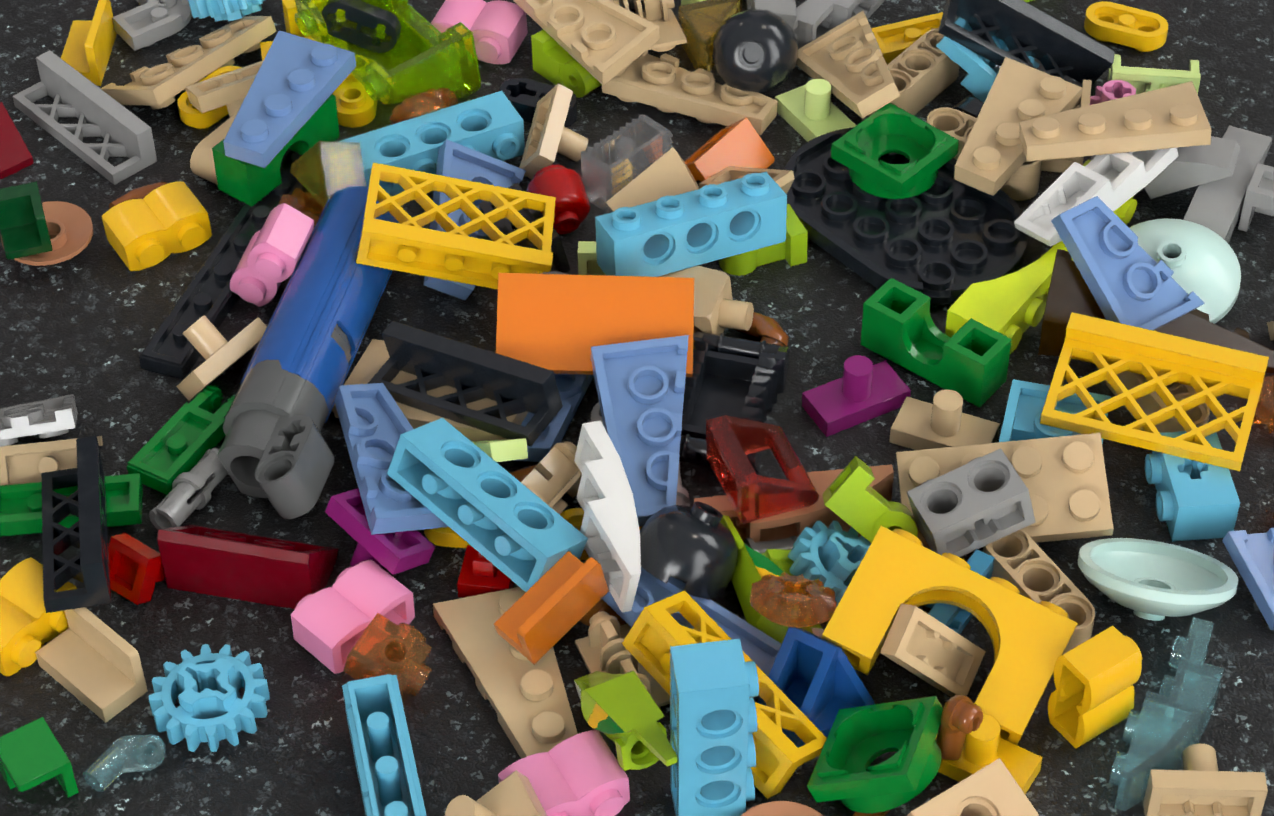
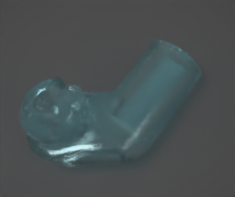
(125, 755)

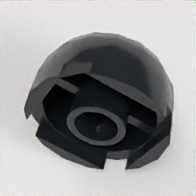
(755, 51)
(690, 548)

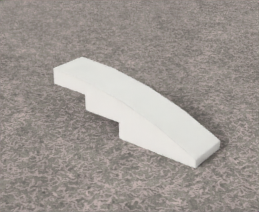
(1108, 176)
(609, 513)

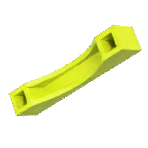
(1017, 299)

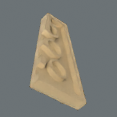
(594, 32)
(191, 64)
(852, 65)
(694, 93)
(1127, 124)
(994, 144)
(525, 696)

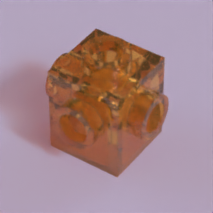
(393, 651)

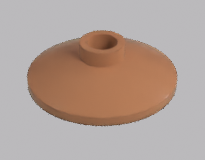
(69, 233)

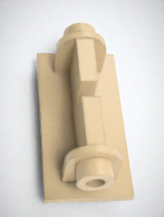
(561, 473)

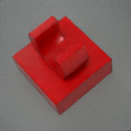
(133, 568)
(480, 575)

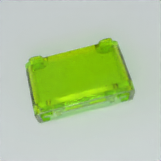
(417, 62)

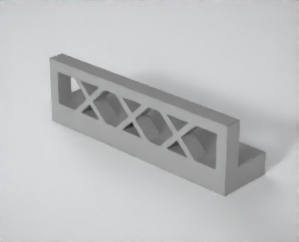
(98, 117)

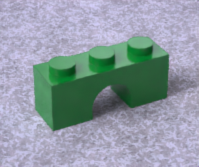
(251, 182)
(902, 330)

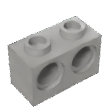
(972, 505)

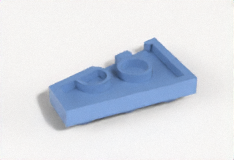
(1118, 271)

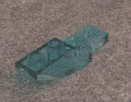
(1170, 718)

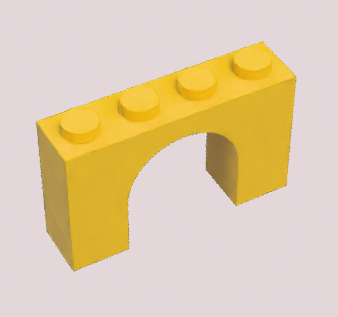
(1023, 632)

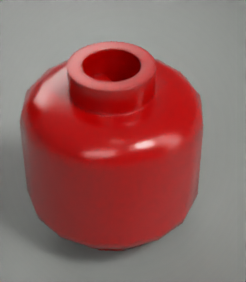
(571, 197)

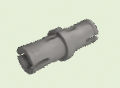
(189, 492)

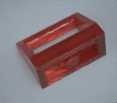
(750, 494)

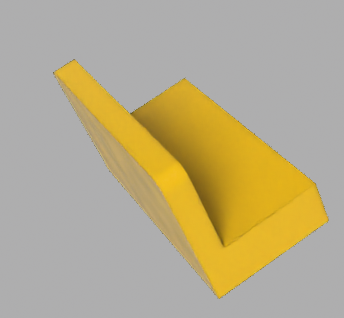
(91, 43)

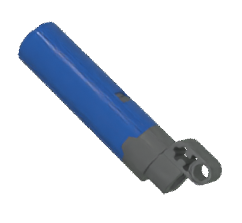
(301, 361)

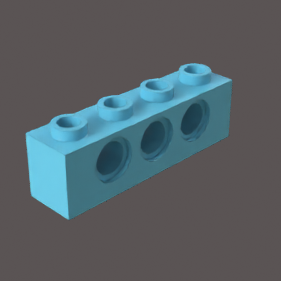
(481, 124)
(692, 227)
(483, 502)
(712, 728)

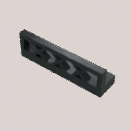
(1026, 34)
(475, 375)
(87, 534)

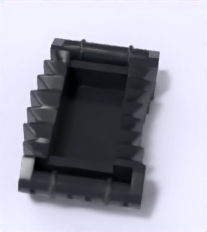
(730, 380)

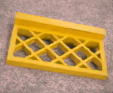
(453, 253)
(1162, 361)

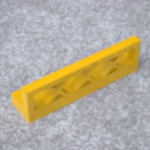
(775, 753)

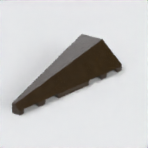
(1071, 294)

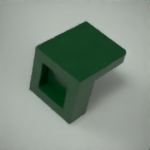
(23, 221)

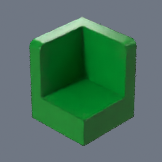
(34, 756)

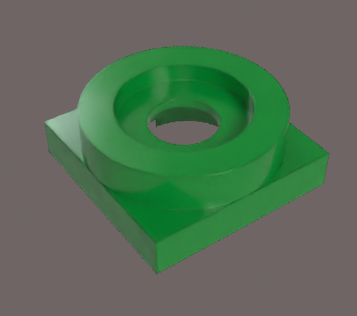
(894, 132)
(865, 734)

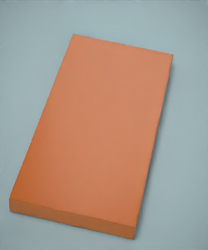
(561, 316)

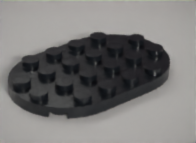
(924, 241)

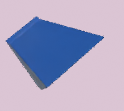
(816, 679)

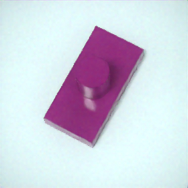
(856, 397)
(393, 550)

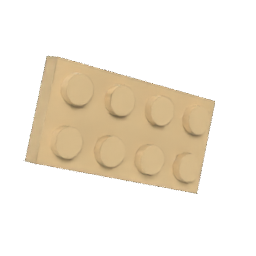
(1061, 473)

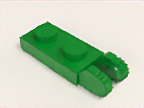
(182, 440)

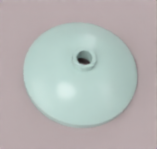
(1200, 264)
(1156, 577)

